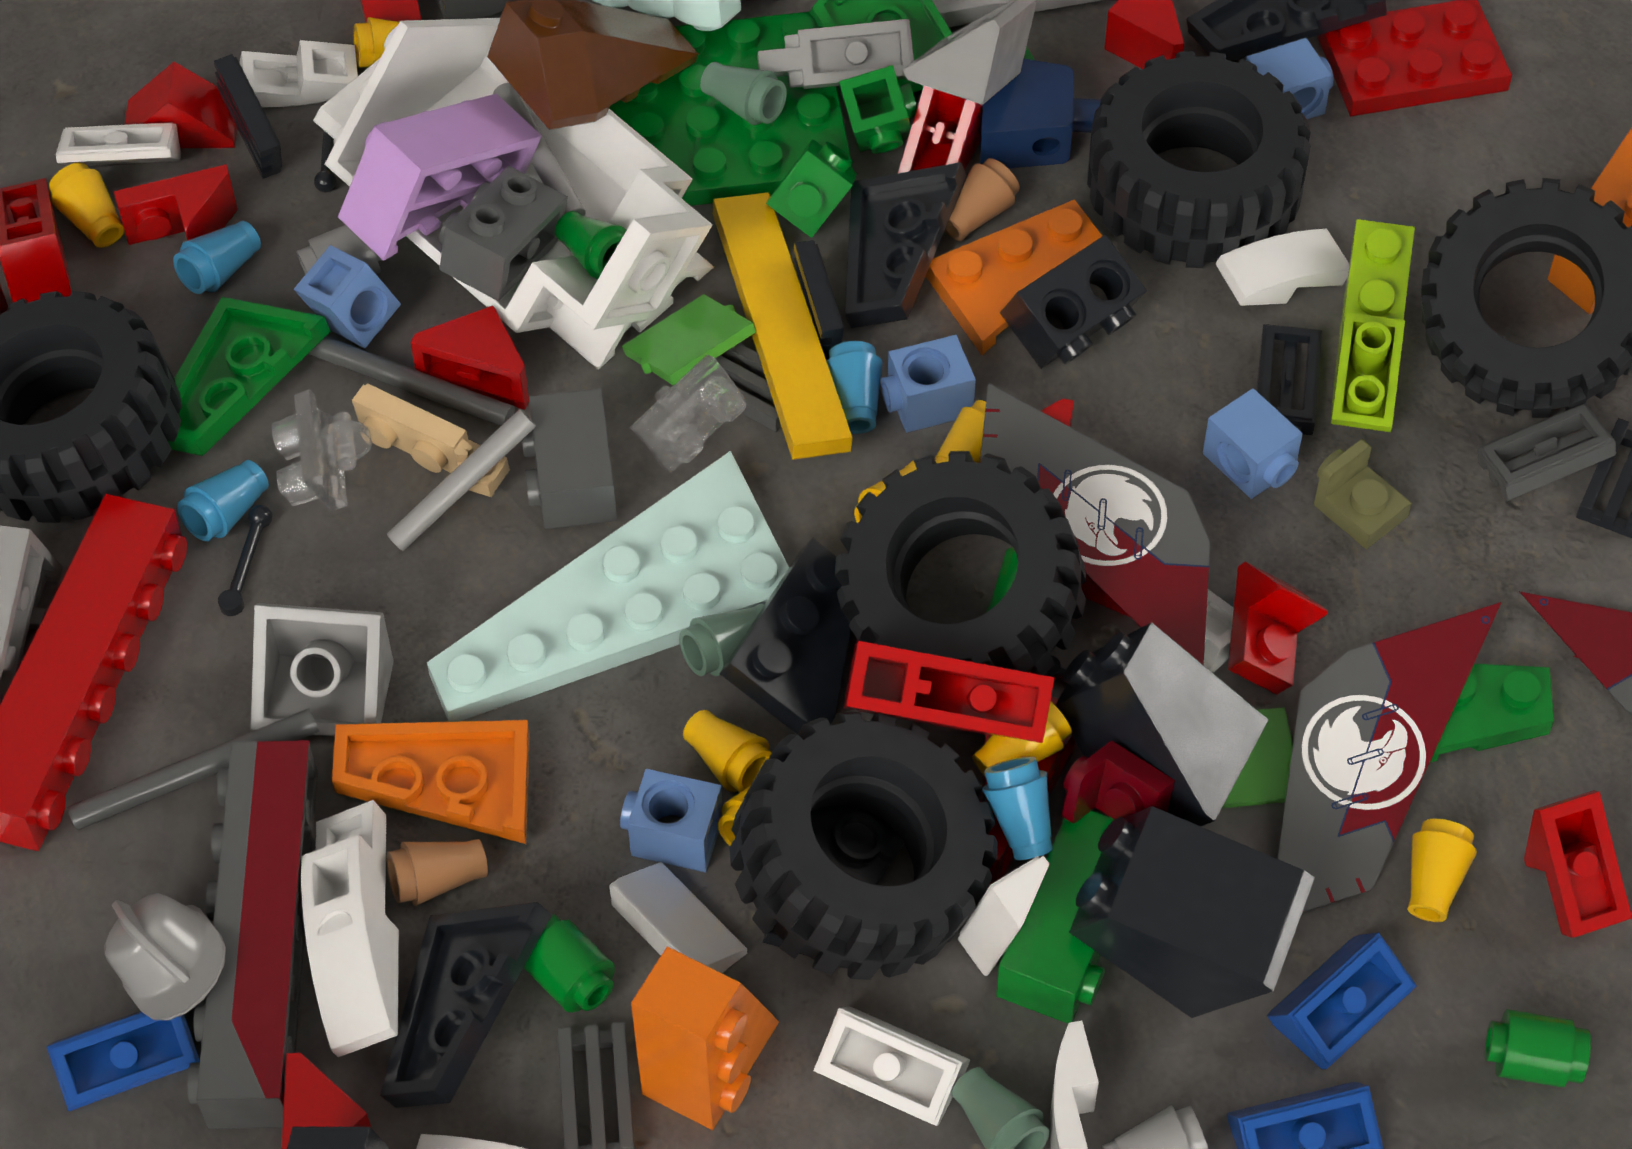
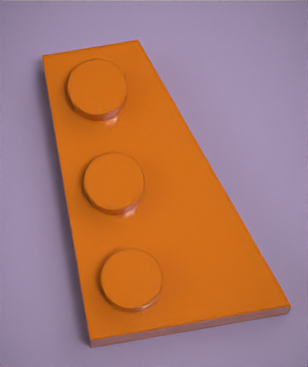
(988, 272)
(441, 771)

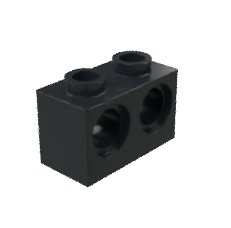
(1068, 296)

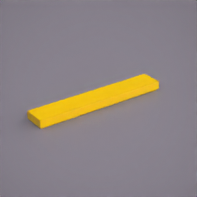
(783, 327)

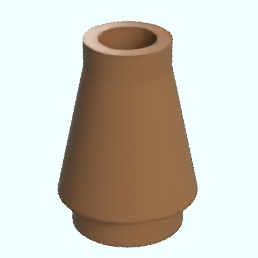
(984, 196)
(433, 868)

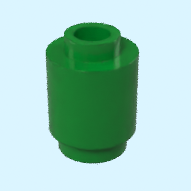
(570, 967)
(1538, 1048)

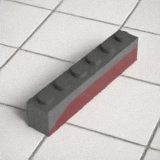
(258, 910)

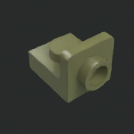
(1358, 496)

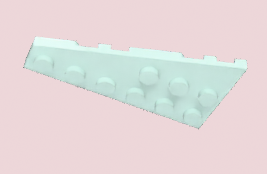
(621, 599)

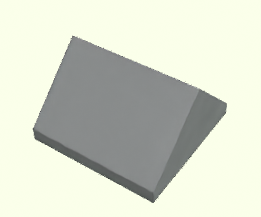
(979, 56)
(319, 661)

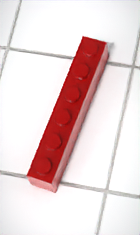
(79, 659)

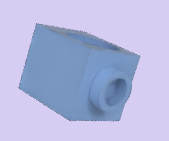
(1300, 72)
(347, 296)
(928, 383)
(1252, 444)
(680, 843)

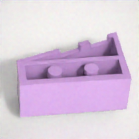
(431, 165)

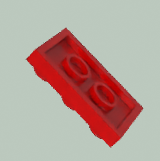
(1416, 58)

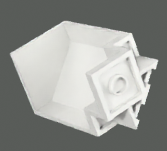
(605, 161)

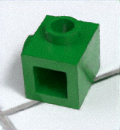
(879, 109)

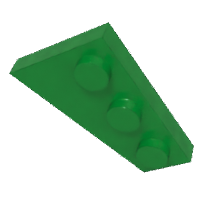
(236, 364)
(1499, 708)

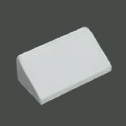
(119, 144)
(1001, 914)
(674, 917)
(890, 1064)

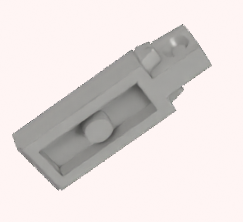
(840, 52)

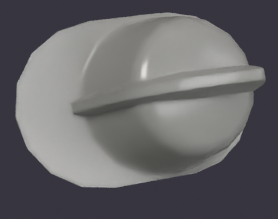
(164, 954)

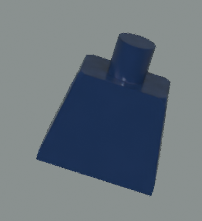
(1035, 117)

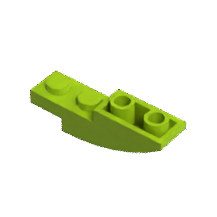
(1372, 326)

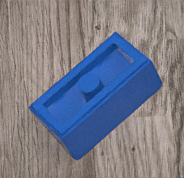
(1343, 999)
(120, 1057)
(1314, 1120)

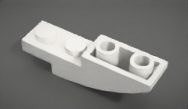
(347, 931)

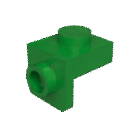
(813, 186)

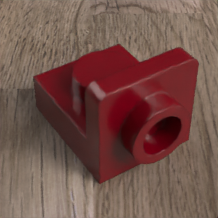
(1114, 784)

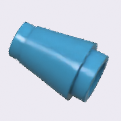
(214, 257)
(857, 379)
(220, 501)
(1021, 805)

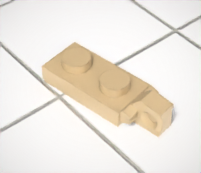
(426, 437)

